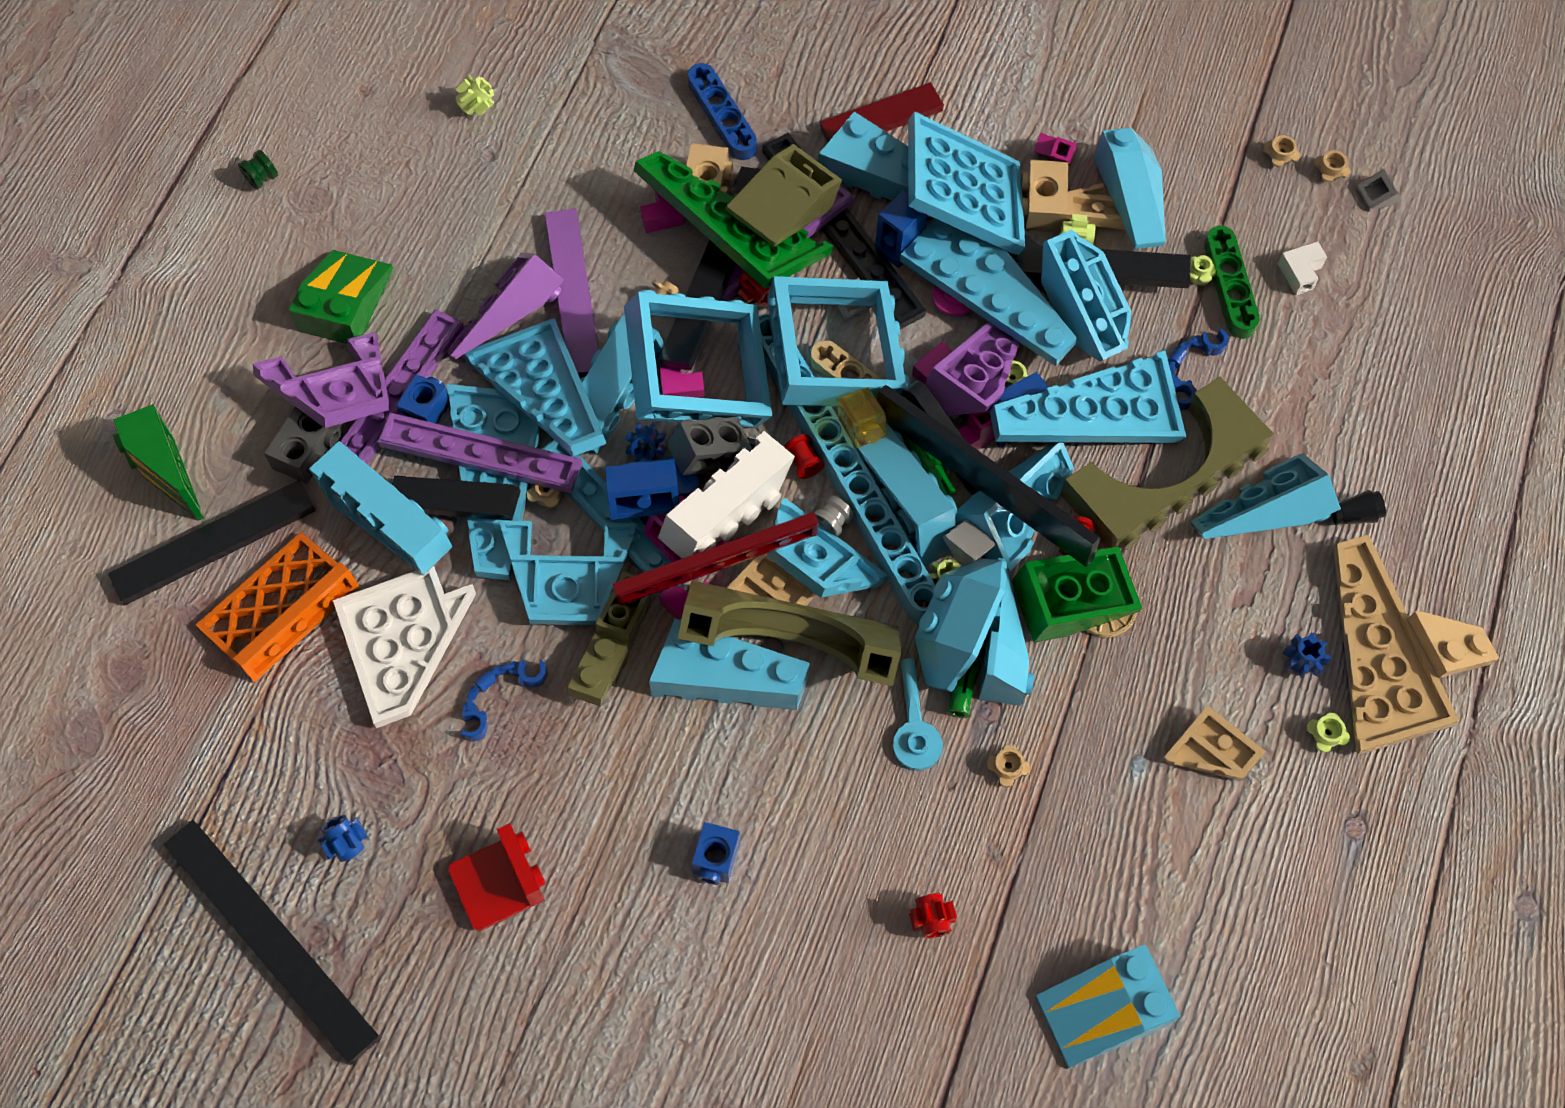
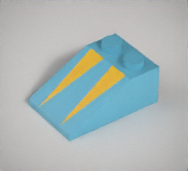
(1107, 1006)

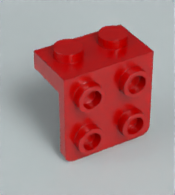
(497, 880)

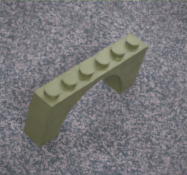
(1124, 512)
(862, 644)

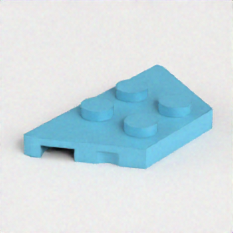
(824, 561)

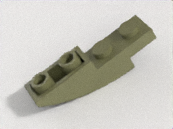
(608, 649)

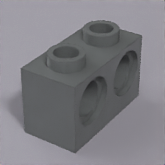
(297, 439)
(707, 444)

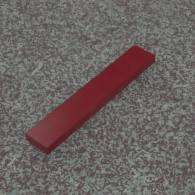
(716, 559)

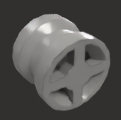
(834, 514)

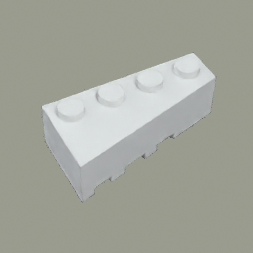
(728, 499)

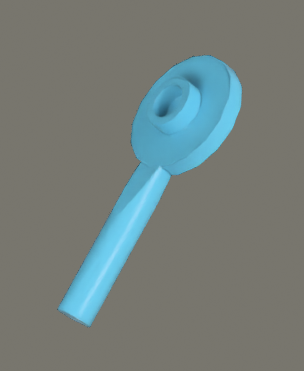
(916, 742)

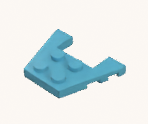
(566, 587)

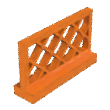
(293, 619)

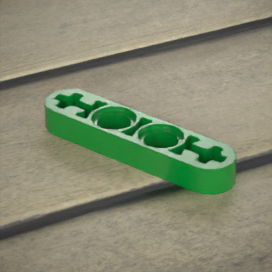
(1232, 281)

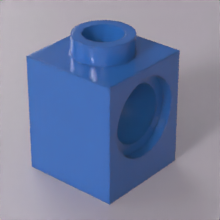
(422, 389)
(713, 838)

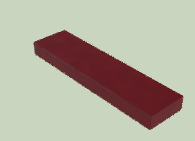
(891, 111)

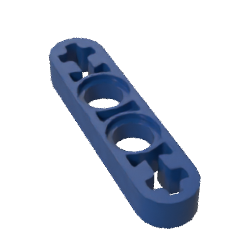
(724, 110)

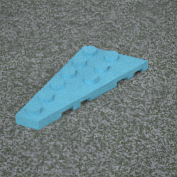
(991, 286)
(542, 382)
(1107, 406)
(492, 415)

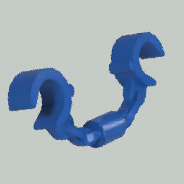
(1179, 354)
(484, 682)

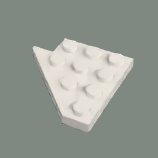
(399, 637)

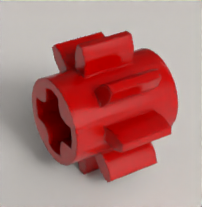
(752, 291)
(933, 915)

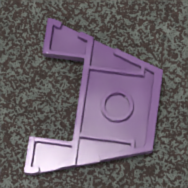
(333, 393)

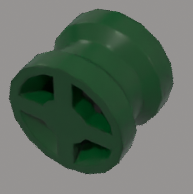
(258, 169)

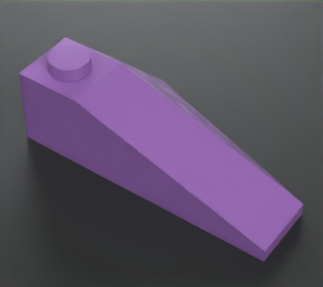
(521, 291)
(974, 372)

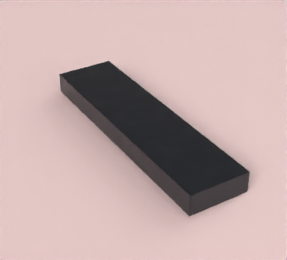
(460, 497)

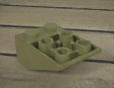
(785, 195)

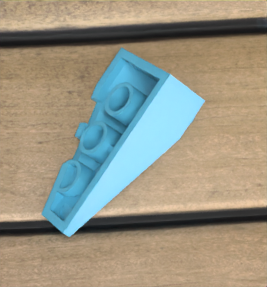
(1134, 184)
(1043, 473)
(1289, 496)
(1005, 655)

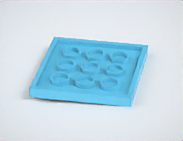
(965, 184)

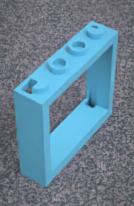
(826, 391)
(668, 408)

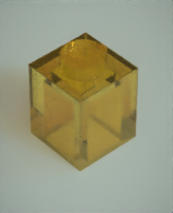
(862, 417)

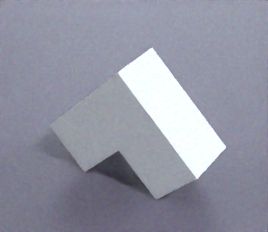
(1299, 267)

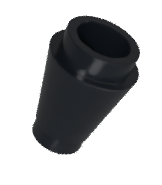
(1361, 508)

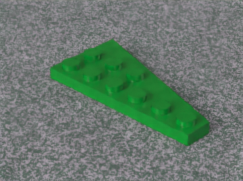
(705, 208)

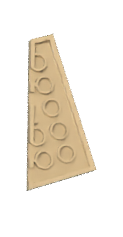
(1388, 672)

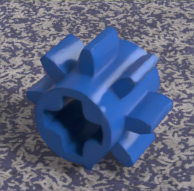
(649, 435)
(1315, 654)
(342, 838)

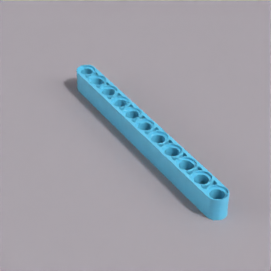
(864, 505)

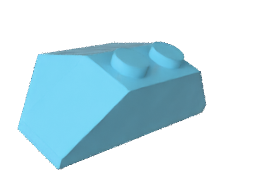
(1086, 294)
(959, 620)

